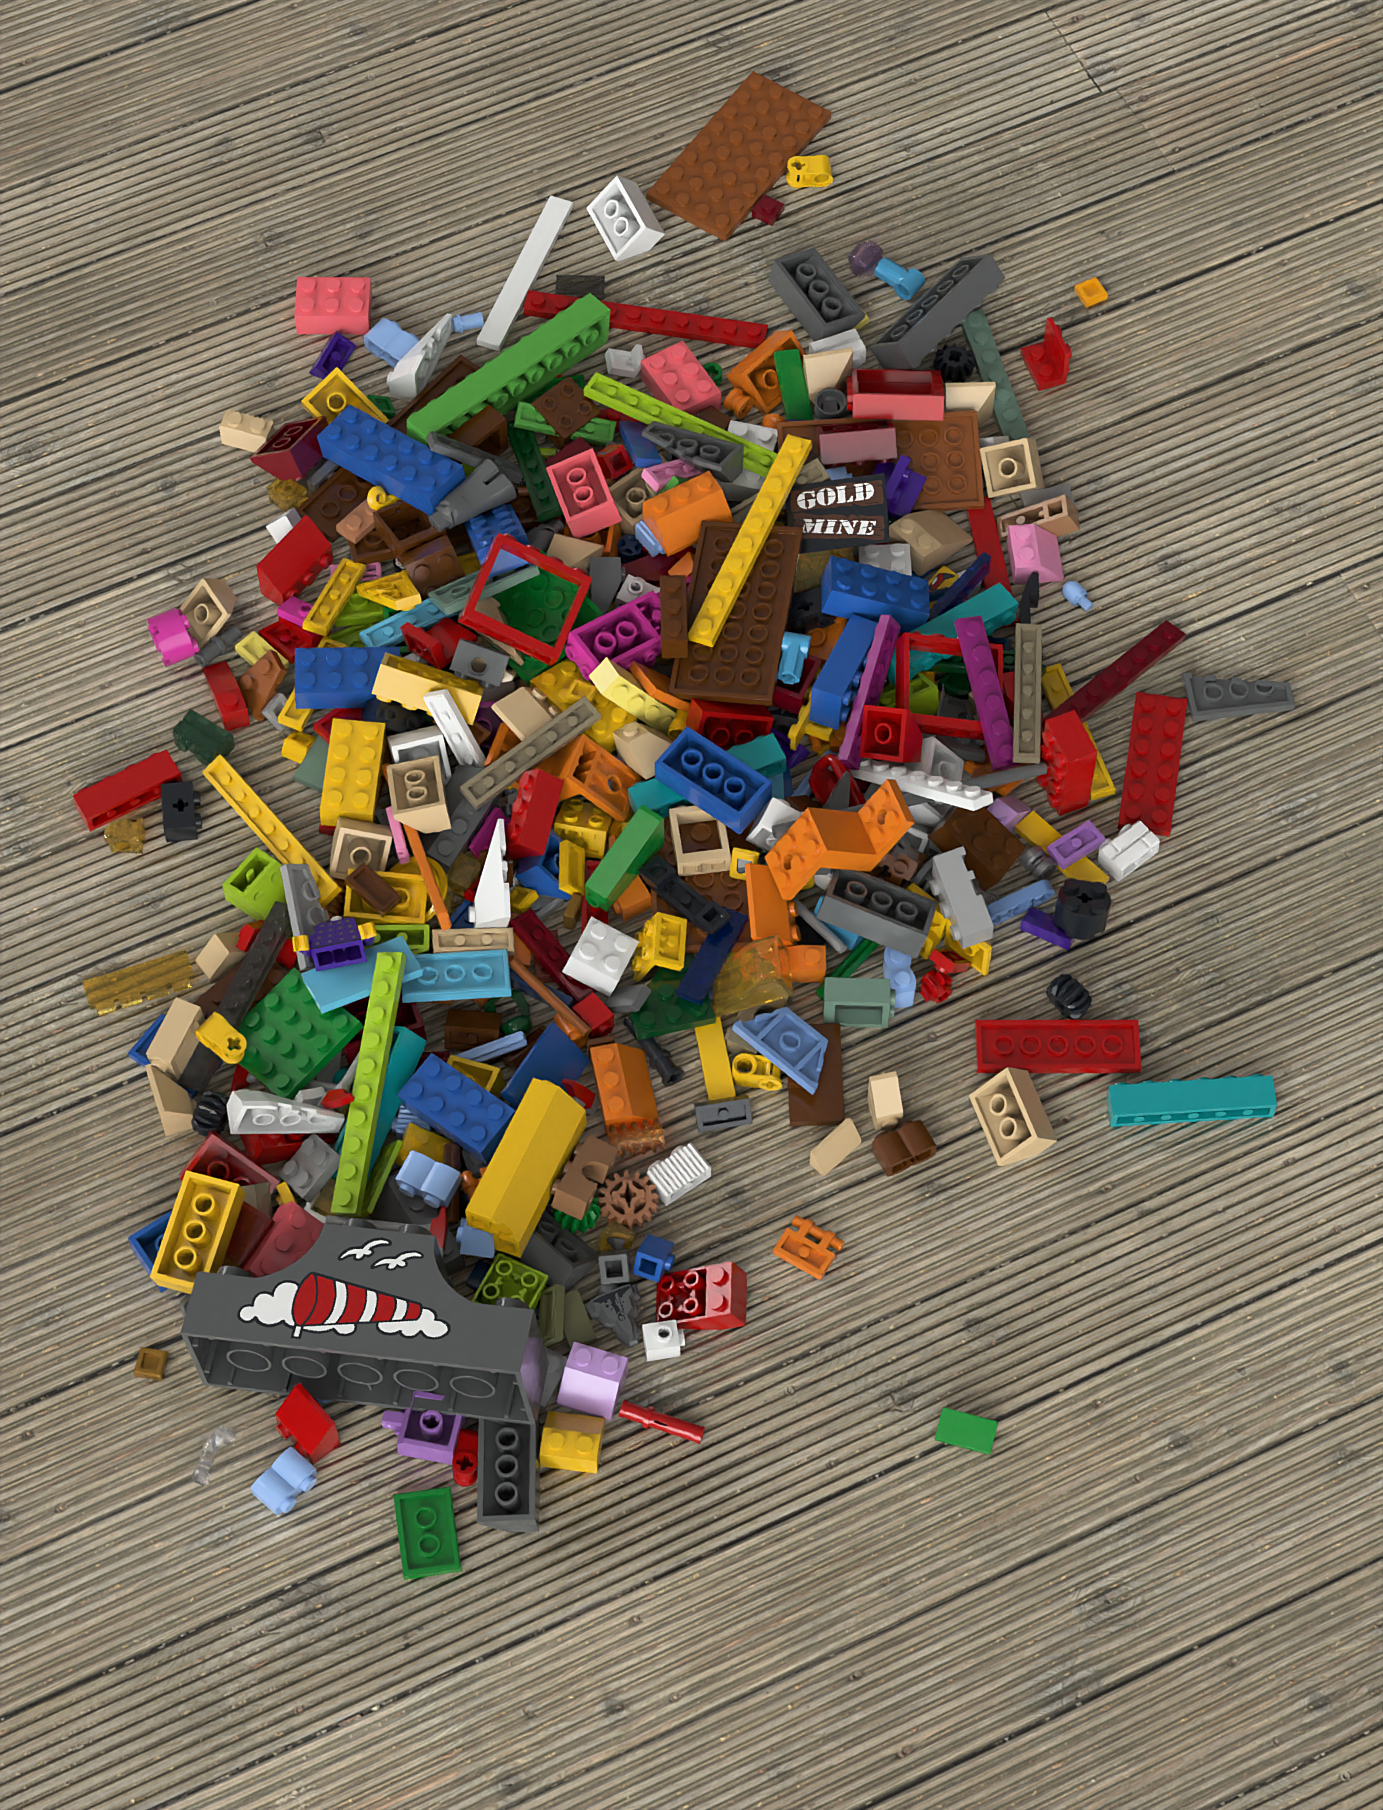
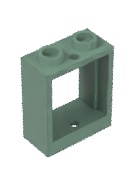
(858, 1002)

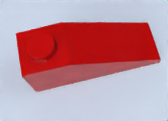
(226, 696)

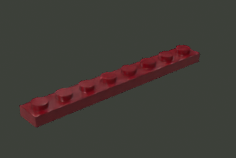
(1121, 672)

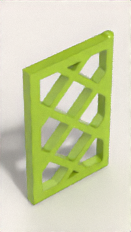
(379, 1176)

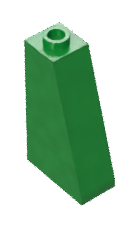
(629, 853)

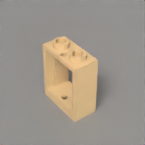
(702, 861)
(176, 1039)

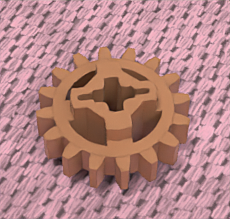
(642, 1199)

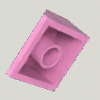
(1033, 551)

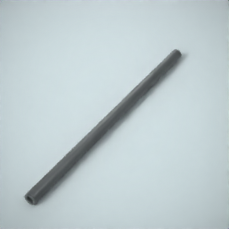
(983, 782)

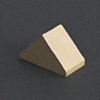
(220, 955)

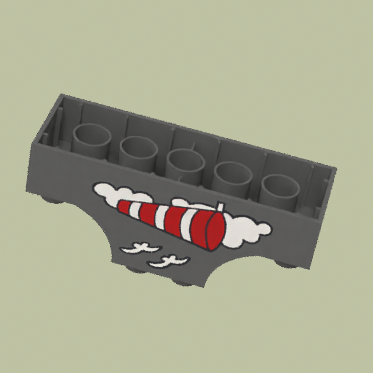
(368, 1326)

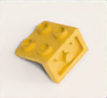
(584, 826)
(660, 944)

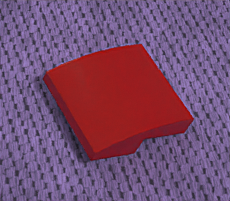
(287, 636)

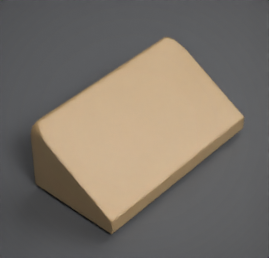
(835, 1147)

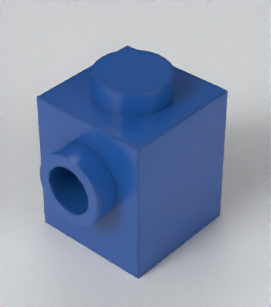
(654, 1258)

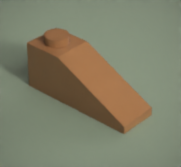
(1054, 515)

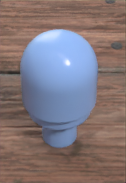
(1076, 595)

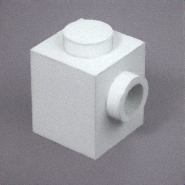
(662, 1340)

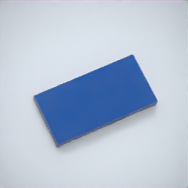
(550, 1059)

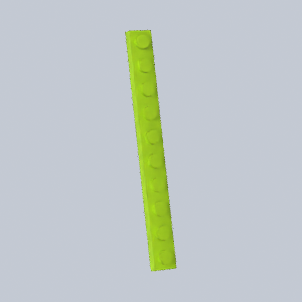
(648, 409)
(368, 1084)

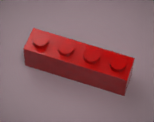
(126, 790)

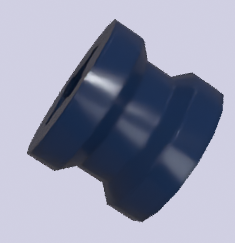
(629, 543)

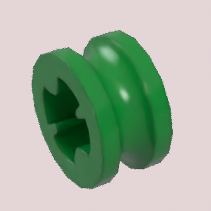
(716, 369)

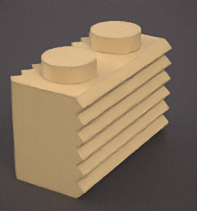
(245, 430)

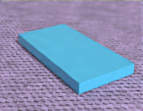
(459, 976)
(353, 982)

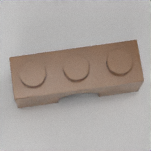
(591, 1161)

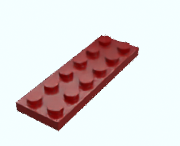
(1153, 762)
(1058, 1046)

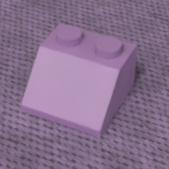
(592, 1381)

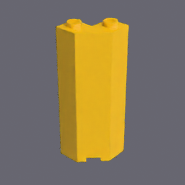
(526, 1166)

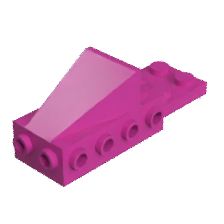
(621, 635)

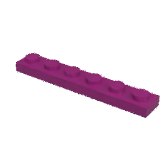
(870, 689)
(986, 691)

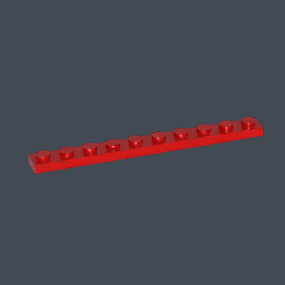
(657, 321)

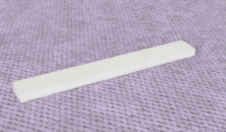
(524, 273)

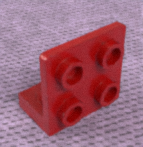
(1048, 359)
(438, 643)

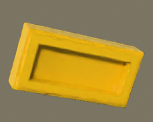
(571, 868)

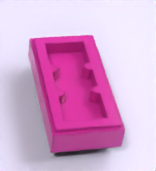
(294, 610)

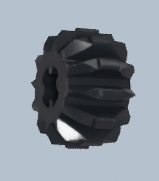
(955, 363)
(1069, 996)
(210, 1113)

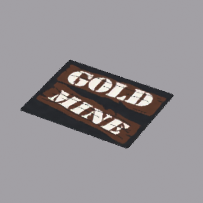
(840, 513)

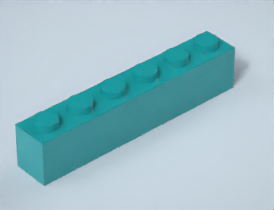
(994, 606)
(761, 754)
(403, 1058)
(1191, 1100)

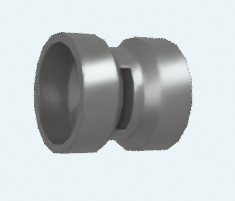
(1038, 863)

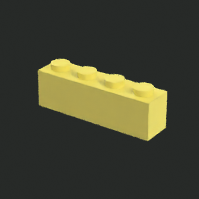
(629, 694)

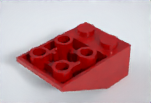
(277, 1147)
(703, 1297)

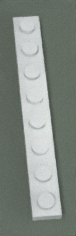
(923, 785)

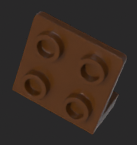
(565, 410)

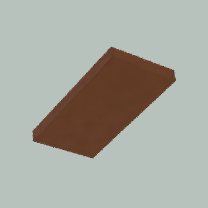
(827, 1102)

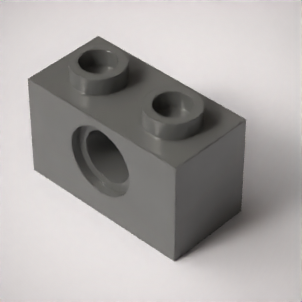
(495, 663)

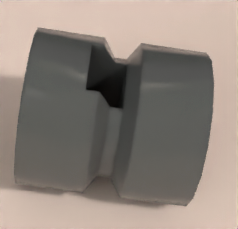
(830, 404)

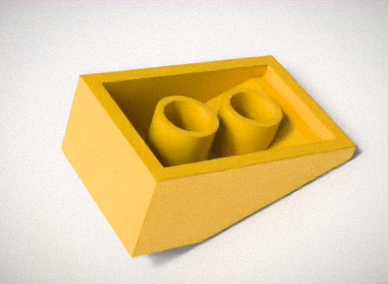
(335, 395)
(407, 912)

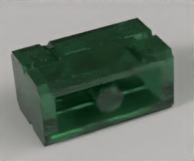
(202, 738)

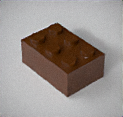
(987, 843)

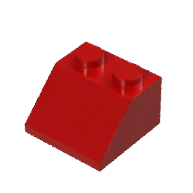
(890, 735)
(306, 1425)

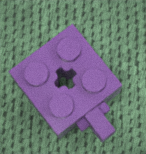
(417, 1437)

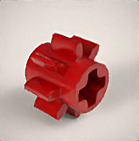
(935, 986)

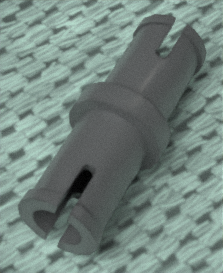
(218, 645)

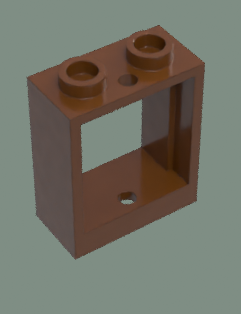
(484, 431)
(389, 518)

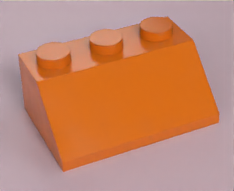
(757, 372)
(678, 512)
(767, 909)
(622, 1085)

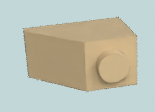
(885, 1101)

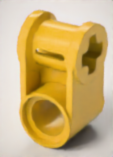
(812, 171)
(219, 1036)
(759, 1073)

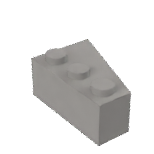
(960, 899)

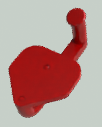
(824, 780)

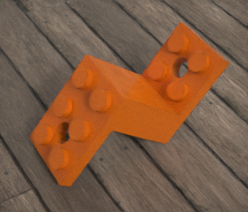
(582, 767)
(839, 839)

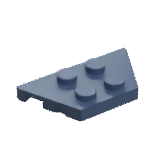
(787, 1044)

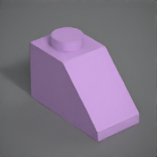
(1009, 811)

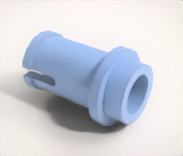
(467, 322)

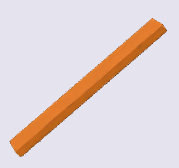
(425, 870)

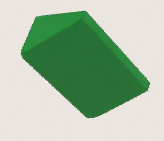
(966, 1430)

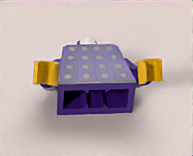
(336, 943)

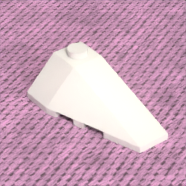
(417, 366)
(492, 897)
(270, 1114)

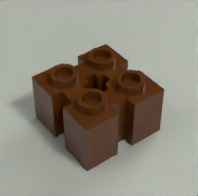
(902, 865)

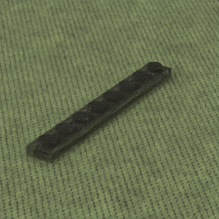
(241, 992)

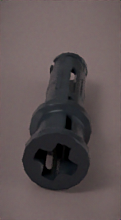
(659, 1059)

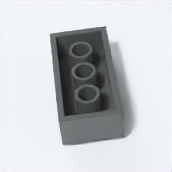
(877, 910)

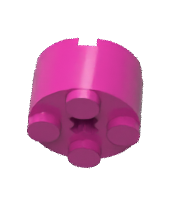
(171, 636)

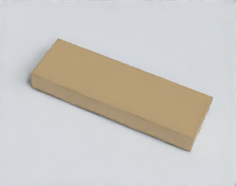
(473, 940)

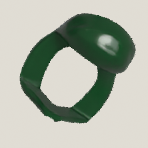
(518, 1023)

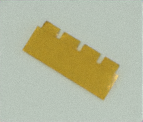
(132, 982)

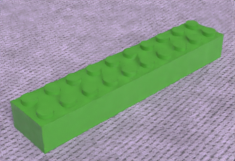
(518, 369)

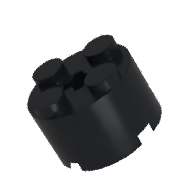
(1082, 908)

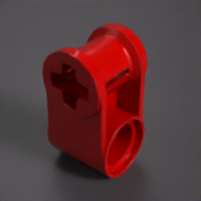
(466, 1456)

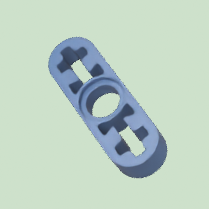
(1020, 901)

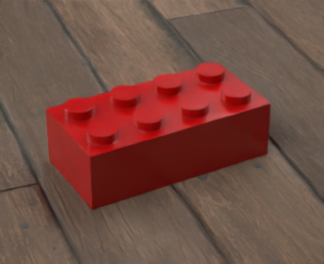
(1069, 763)

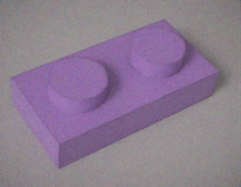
(1075, 844)

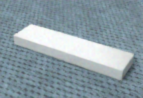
(454, 728)

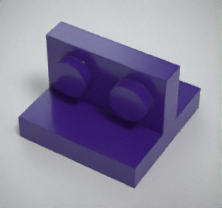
(902, 486)

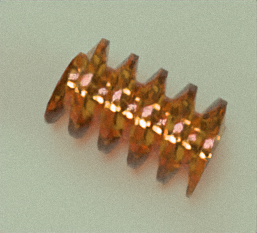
(637, 1137)

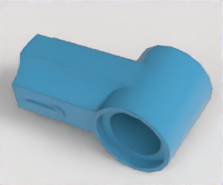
(905, 282)
(794, 651)

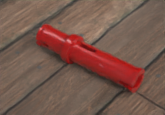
(650, 1418)

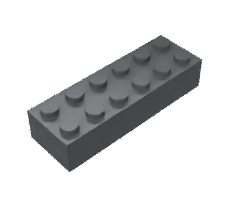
(937, 312)

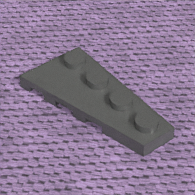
(1224, 698)

